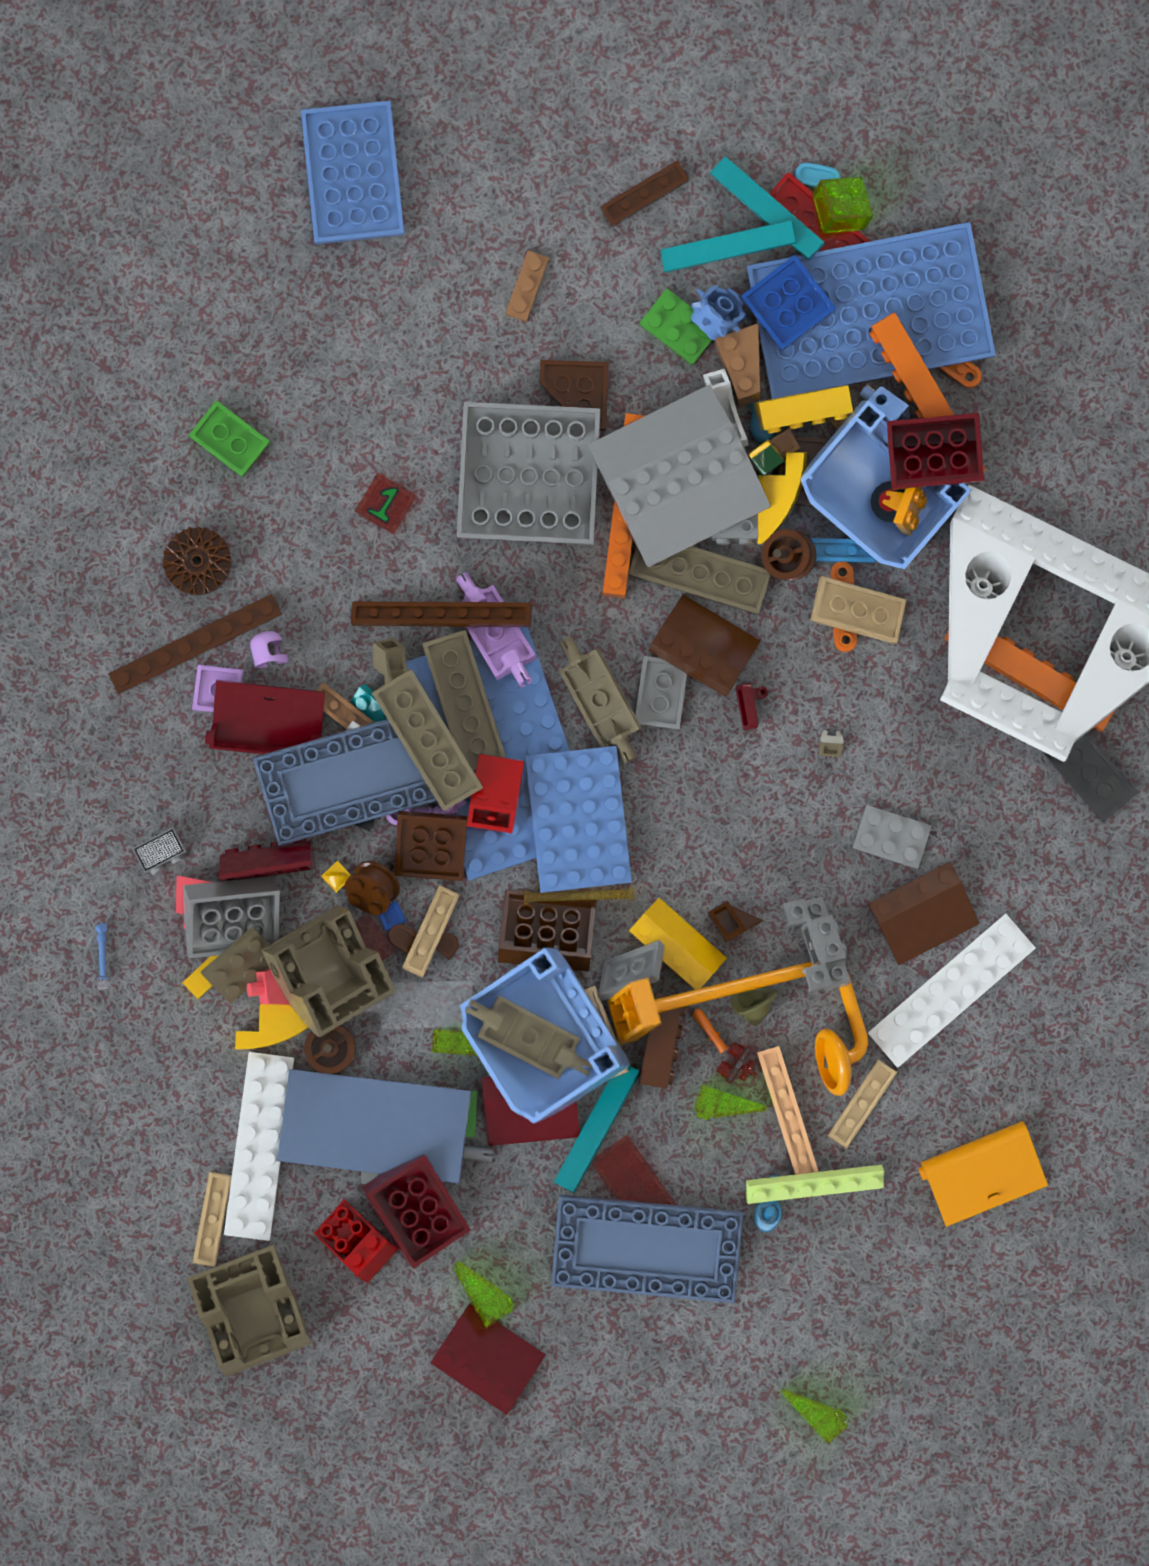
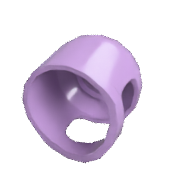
(260, 650)

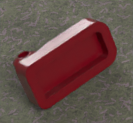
(746, 697)

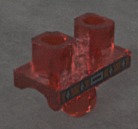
(741, 1053)

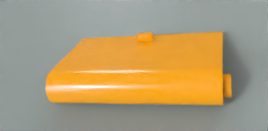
(989, 1165)

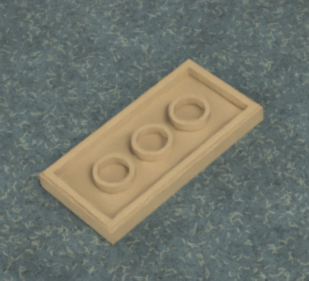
(858, 610)

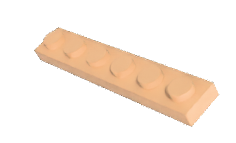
(787, 1111)

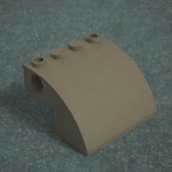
(328, 971)
(249, 1310)

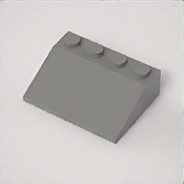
(225, 910)

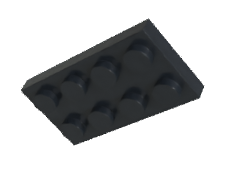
(1094, 778)

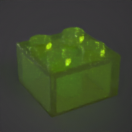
(842, 204)

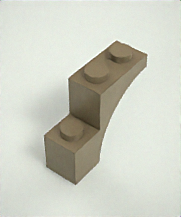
(389, 658)

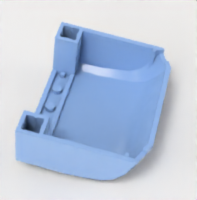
(847, 473)
(555, 994)

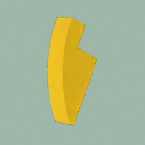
(781, 493)
(276, 1025)

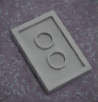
(660, 694)
(891, 837)
(630, 967)

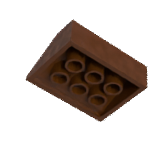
(704, 645)
(924, 913)
(546, 924)

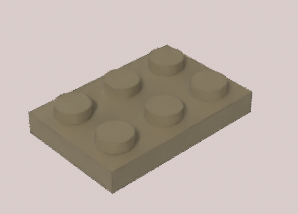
(237, 965)

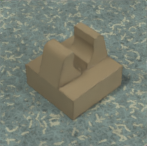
(830, 745)

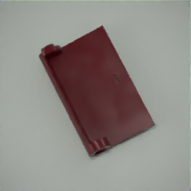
(259, 725)

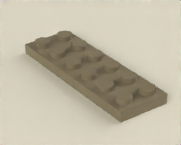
(707, 577)
(463, 696)
(427, 739)

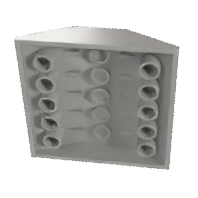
(528, 473)
(679, 475)

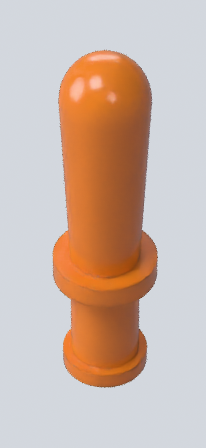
(705, 1024)

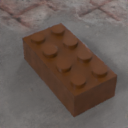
(660, 1048)

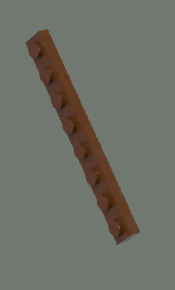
(442, 614)
(195, 644)

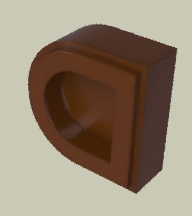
(447, 945)

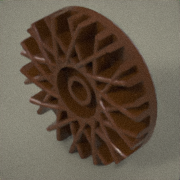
(214, 564)

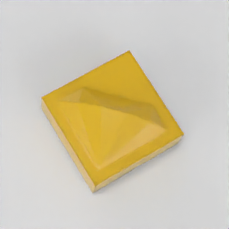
(336, 876)

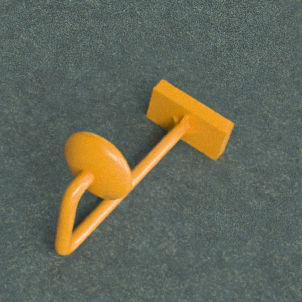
(636, 1013)

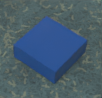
(392, 916)

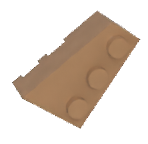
(741, 362)

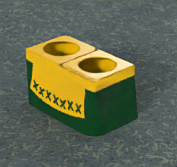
(766, 457)

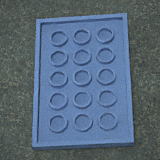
(352, 172)
(578, 819)

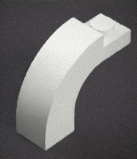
(721, 386)

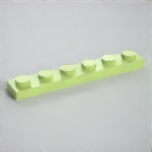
(814, 1184)

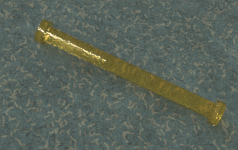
(578, 895)

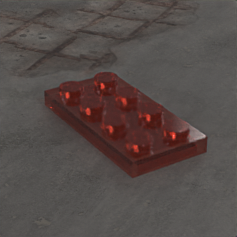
(629, 1174)

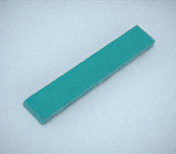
(764, 205)
(728, 246)
(596, 1129)

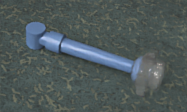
(102, 982)

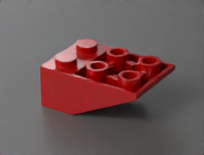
(497, 802)
(355, 1241)

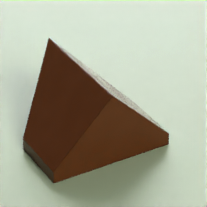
(732, 921)

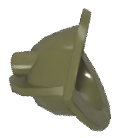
(753, 1004)

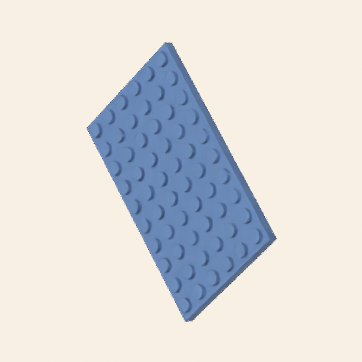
(920, 276)
(526, 728)

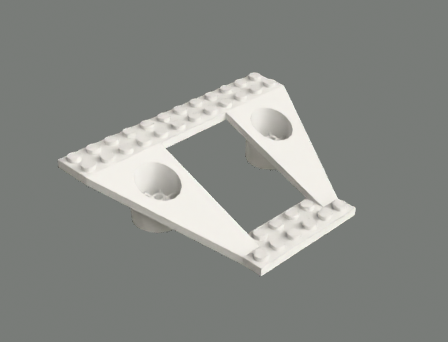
(996, 550)

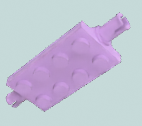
(501, 647)

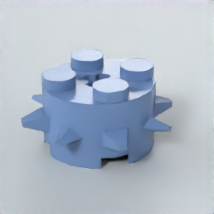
(718, 312)

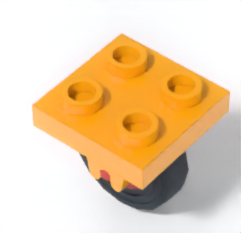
(898, 506)

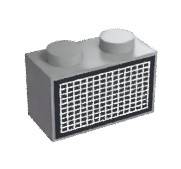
(160, 851)

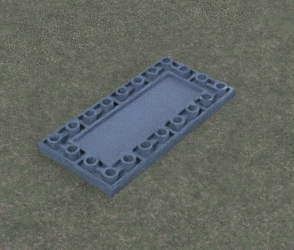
(339, 781)
(372, 1124)
(647, 1248)

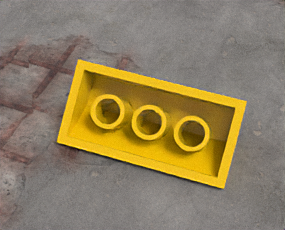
(803, 407)
(685, 949)

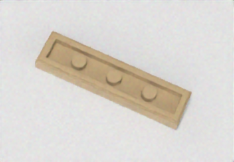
(430, 931)
(862, 1103)
(212, 1219)

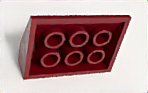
(935, 451)
(267, 861)
(509, 1127)
(416, 1210)
(488, 1359)

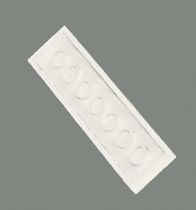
(951, 990)
(257, 1147)

